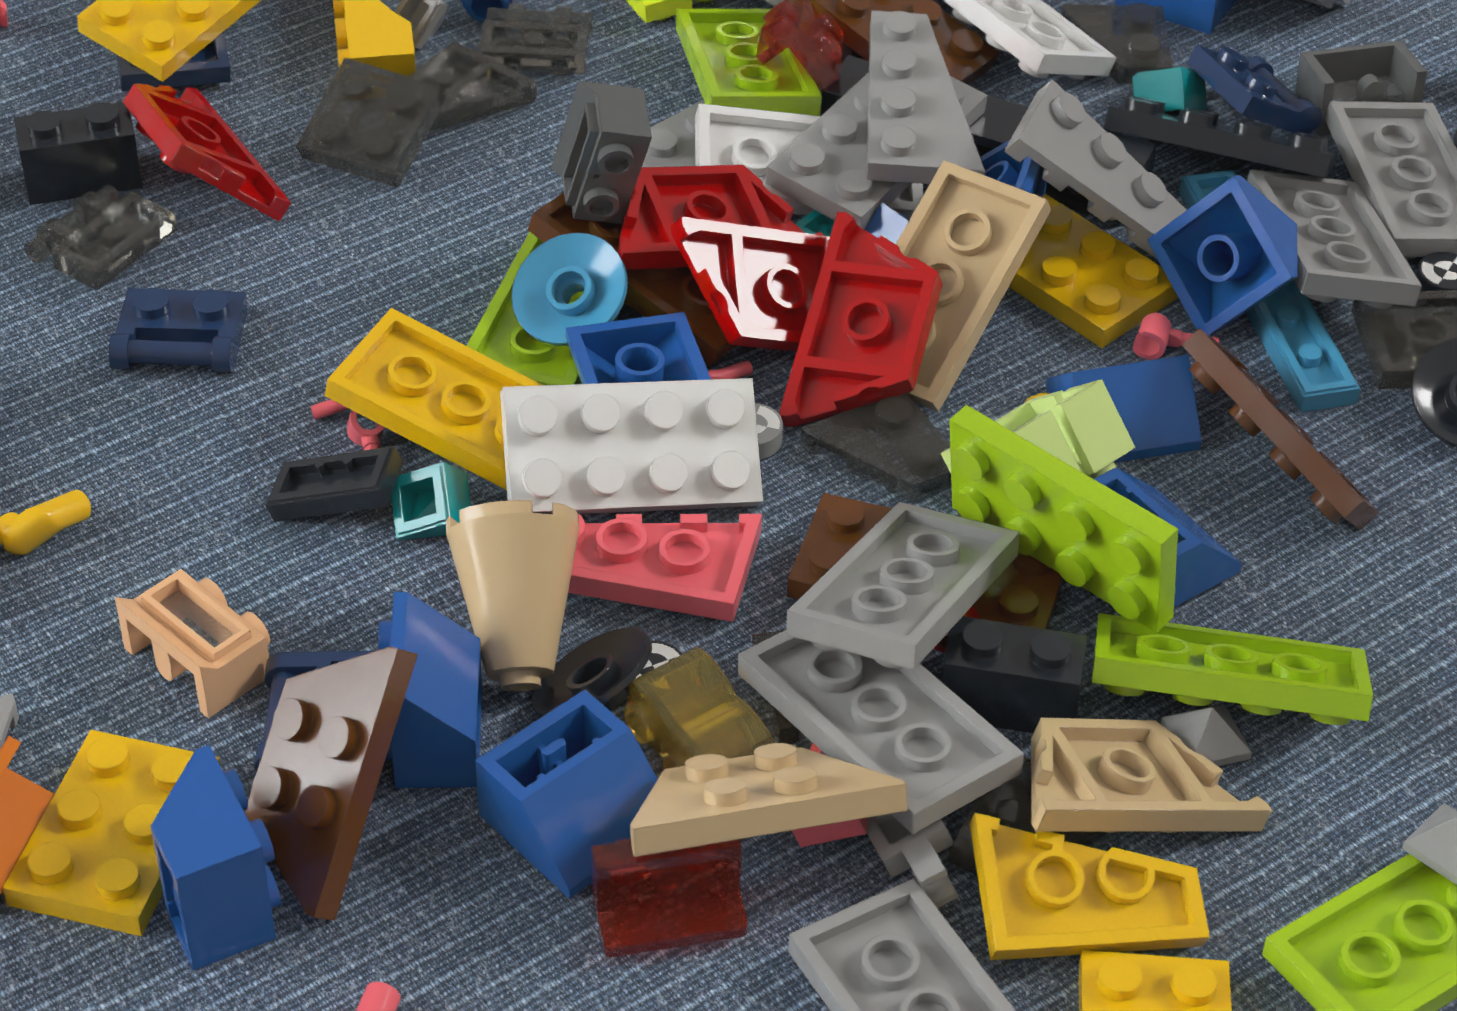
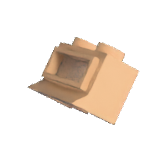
(197, 633)

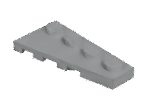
(912, 104)
(1092, 162)

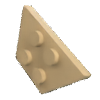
(1129, 779)
(757, 796)

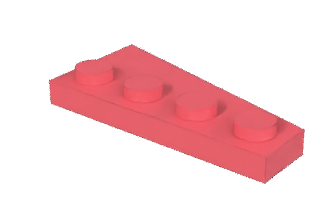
(667, 565)

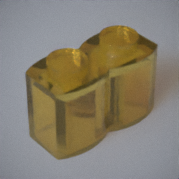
(692, 711)

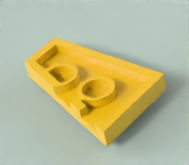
(1069, 897)

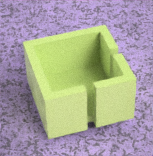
(1073, 426)

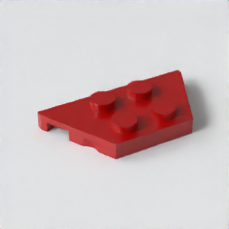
(202, 144)
(697, 192)
(753, 278)
(861, 326)

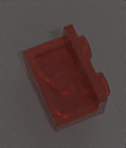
(809, 36)
(667, 896)

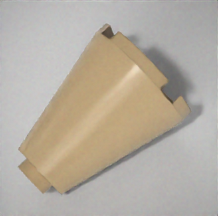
(515, 584)

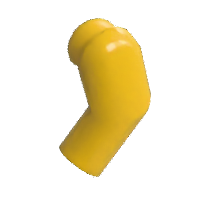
(36, 525)

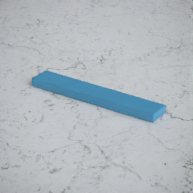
(1291, 330)

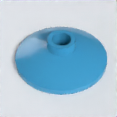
(559, 271)

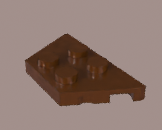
(325, 769)

